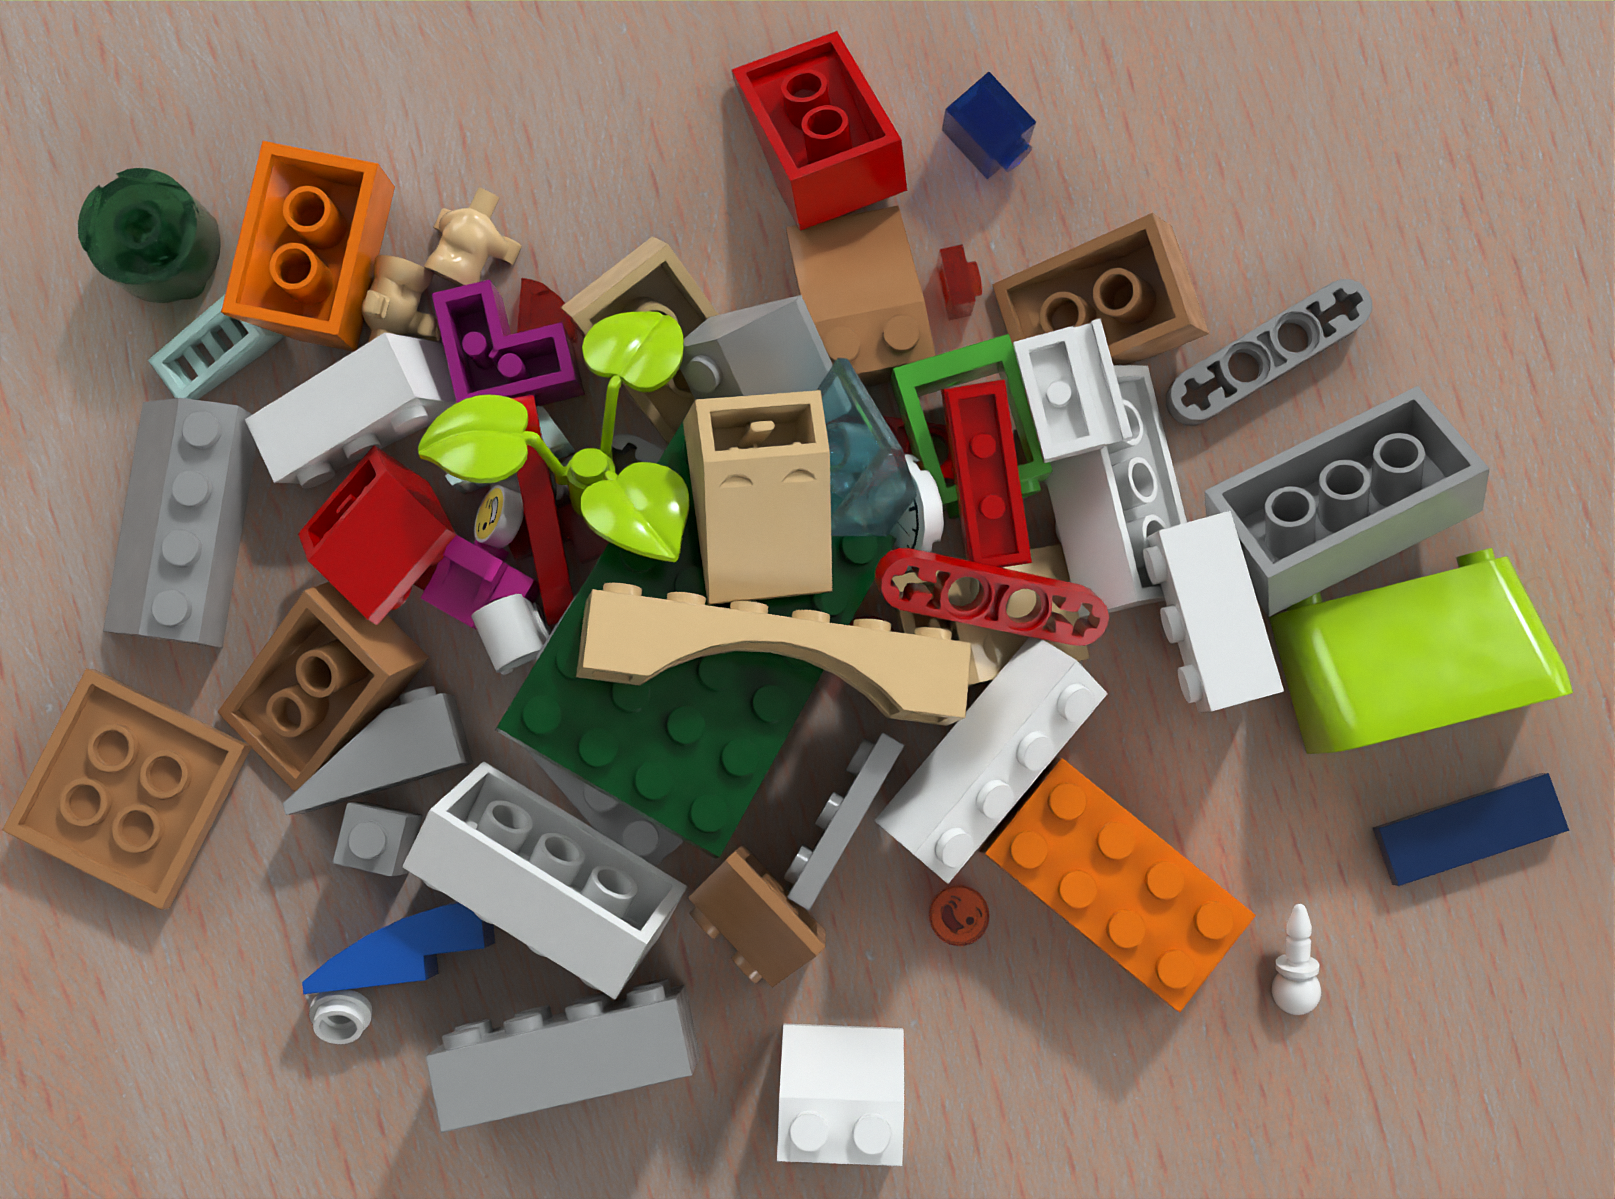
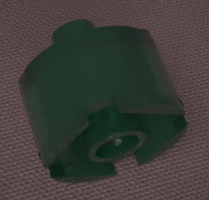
(150, 236)

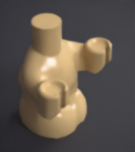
(469, 240)
(394, 299)

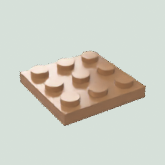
(127, 788)

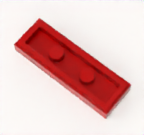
(986, 474)

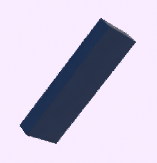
(1470, 829)

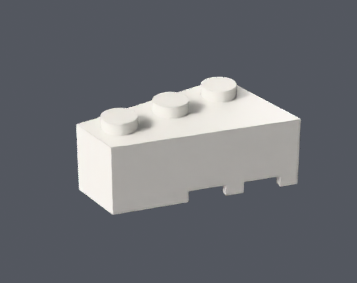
(357, 403)

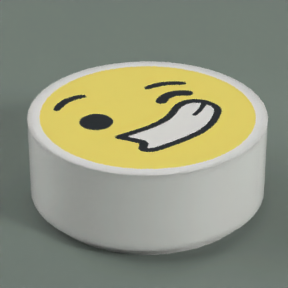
(499, 517)

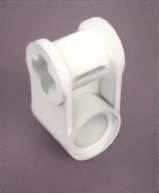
(511, 631)

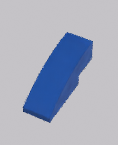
(403, 950)

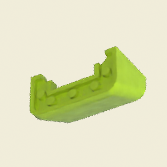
(1416, 655)

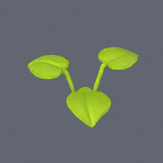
(636, 510)

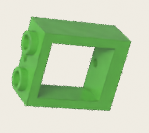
(955, 369)

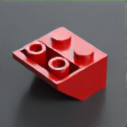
(377, 534)

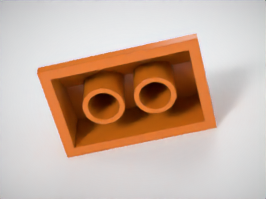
(309, 245)

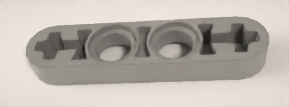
(1265, 348)

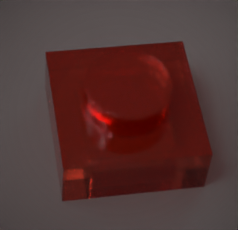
(958, 281)

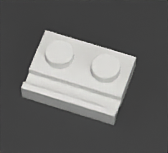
(1072, 391)

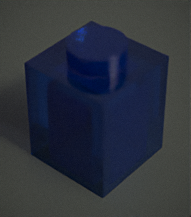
(989, 126)

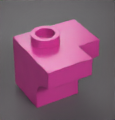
(473, 578)

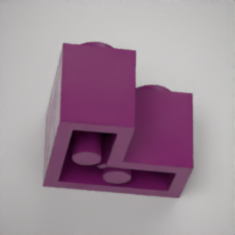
(493, 361)

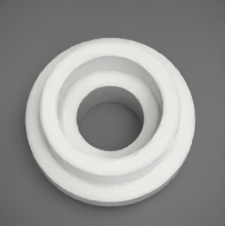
(340, 1015)

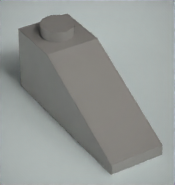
(394, 749)

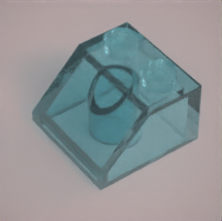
(867, 464)

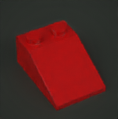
(821, 130)

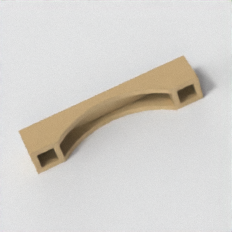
(902, 674)

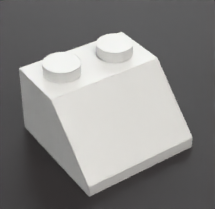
(841, 1095)

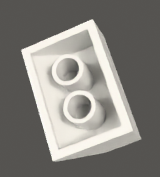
(1212, 613)

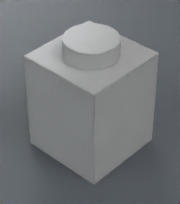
(376, 838)

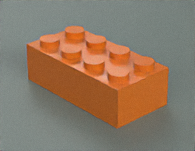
(1117, 883)

